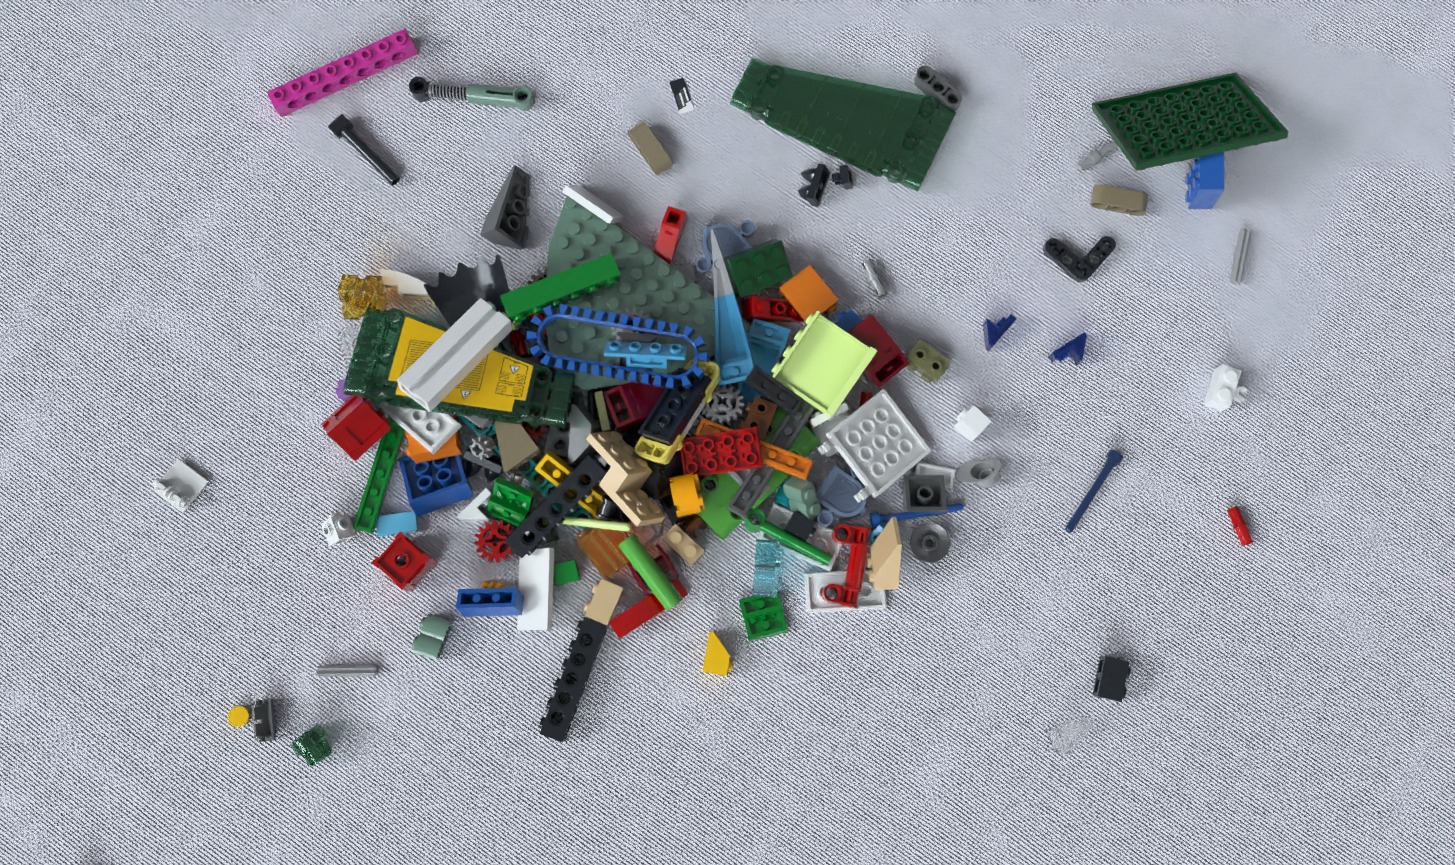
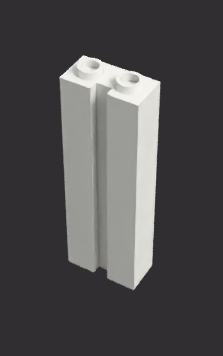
(455, 354)

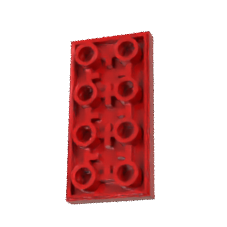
(722, 452)

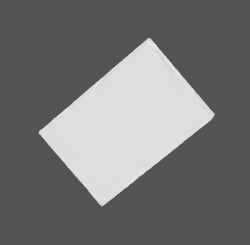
(593, 203)

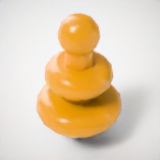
(493, 584)

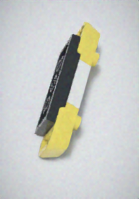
(675, 414)

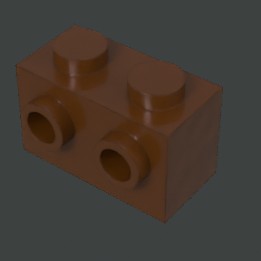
(759, 415)

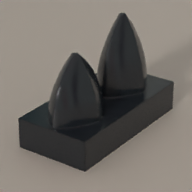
(818, 178)
(492, 465)

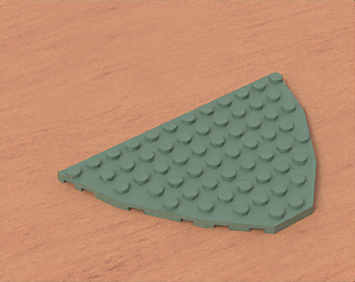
(644, 284)

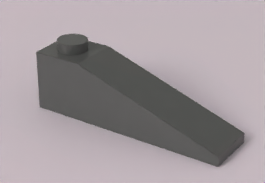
(507, 217)

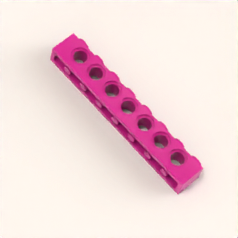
(342, 73)

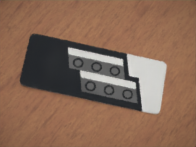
(681, 96)

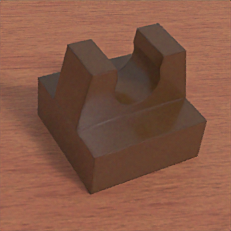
(691, 524)

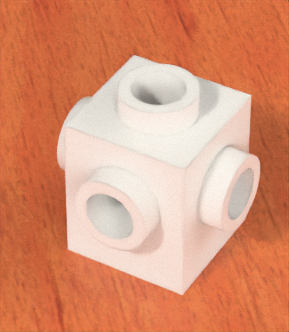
(338, 529)

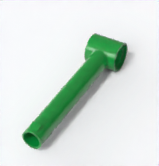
(785, 537)

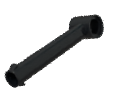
(343, 127)

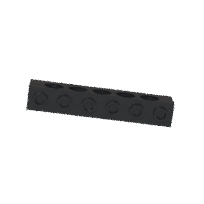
(519, 542)
(559, 731)

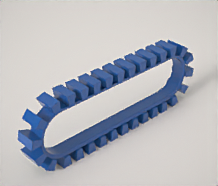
(597, 370)

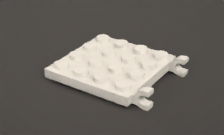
(877, 444)

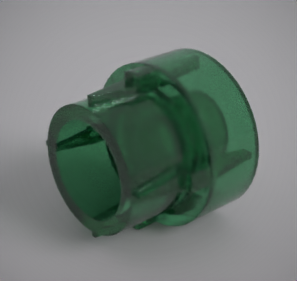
(312, 745)

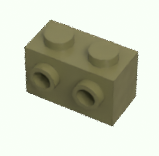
(927, 362)

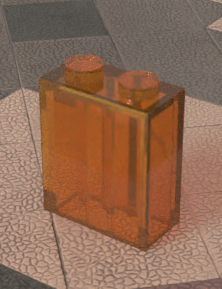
(603, 549)

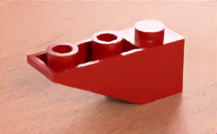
(670, 233)
(769, 310)

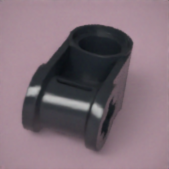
(610, 511)

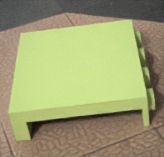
(823, 364)

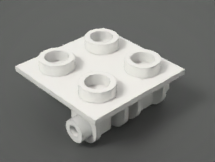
(180, 485)

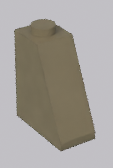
(514, 446)

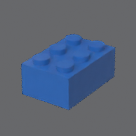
(1205, 181)

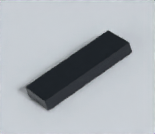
(773, 390)

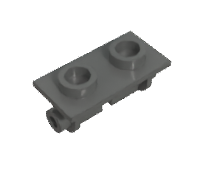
(265, 712)

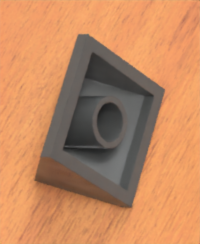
(924, 493)

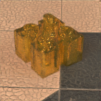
(361, 294)

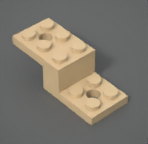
(625, 478)

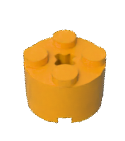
(685, 494)

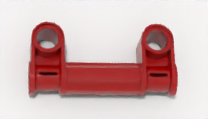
(848, 594)

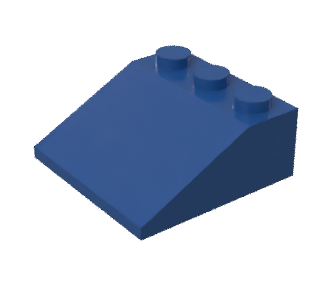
(435, 483)

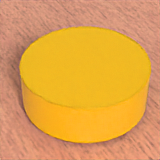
(239, 716)

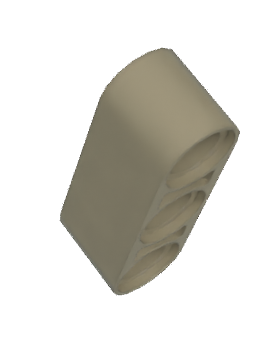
(650, 148)
(1119, 200)

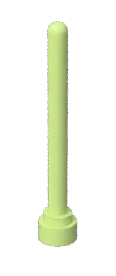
(593, 523)

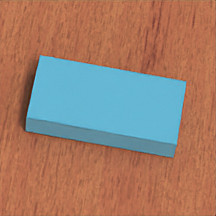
(396, 523)

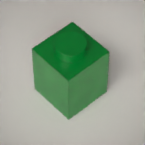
(566, 573)

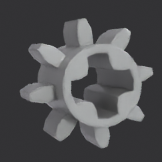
(482, 446)

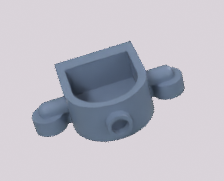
(729, 240)
(838, 499)

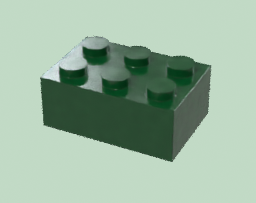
(758, 267)

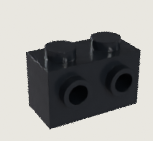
(1111, 679)

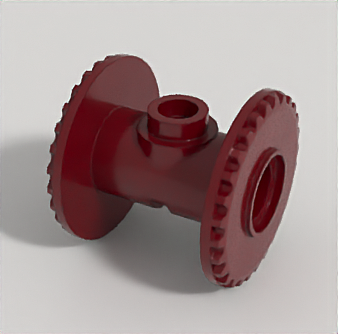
(663, 562)

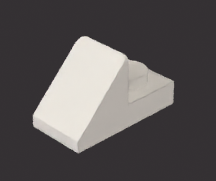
(473, 511)

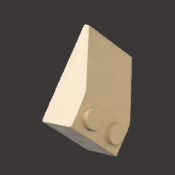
(885, 558)

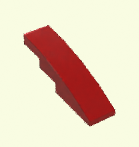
(641, 612)

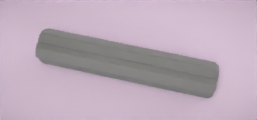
(1240, 256)
(346, 670)

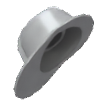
(982, 472)

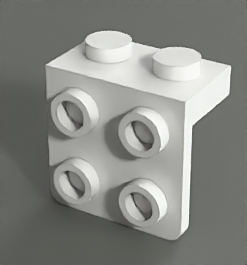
(822, 424)

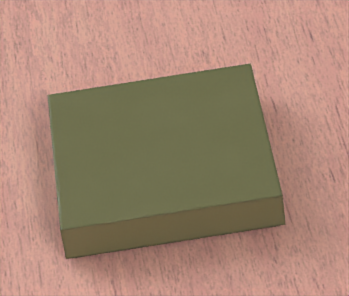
(603, 418)

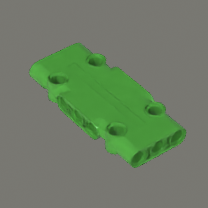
(716, 514)

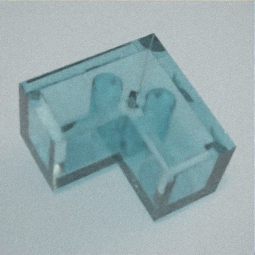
(767, 568)

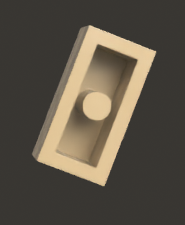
(683, 545)
(603, 602)

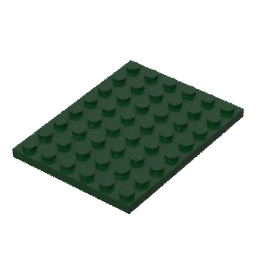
(1188, 121)

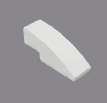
(405, 284)

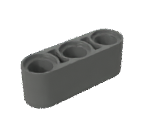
(935, 80)

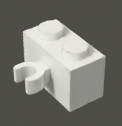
(1223, 388)
(973, 421)

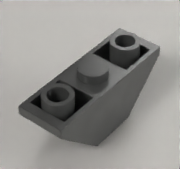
(581, 425)

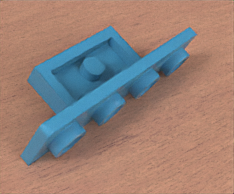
(646, 354)

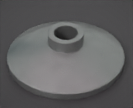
(938, 537)

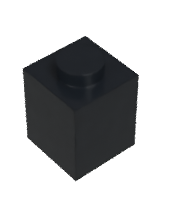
(801, 526)

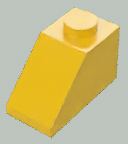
(716, 657)

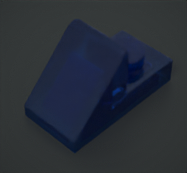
(993, 333)
(1073, 348)

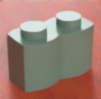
(802, 497)
(432, 637)

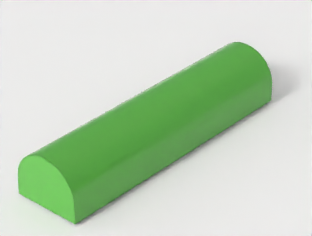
(650, 572)

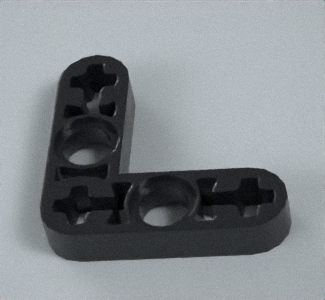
(1084, 263)

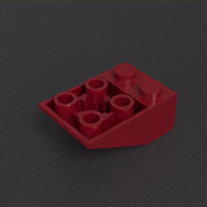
(888, 358)
(632, 403)

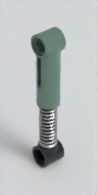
(473, 93)

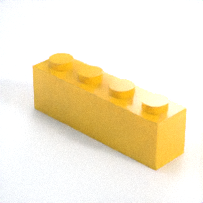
(556, 469)

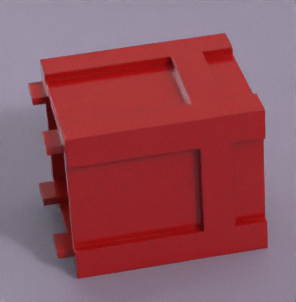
(356, 426)
(417, 564)

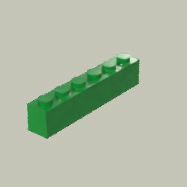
(561, 288)

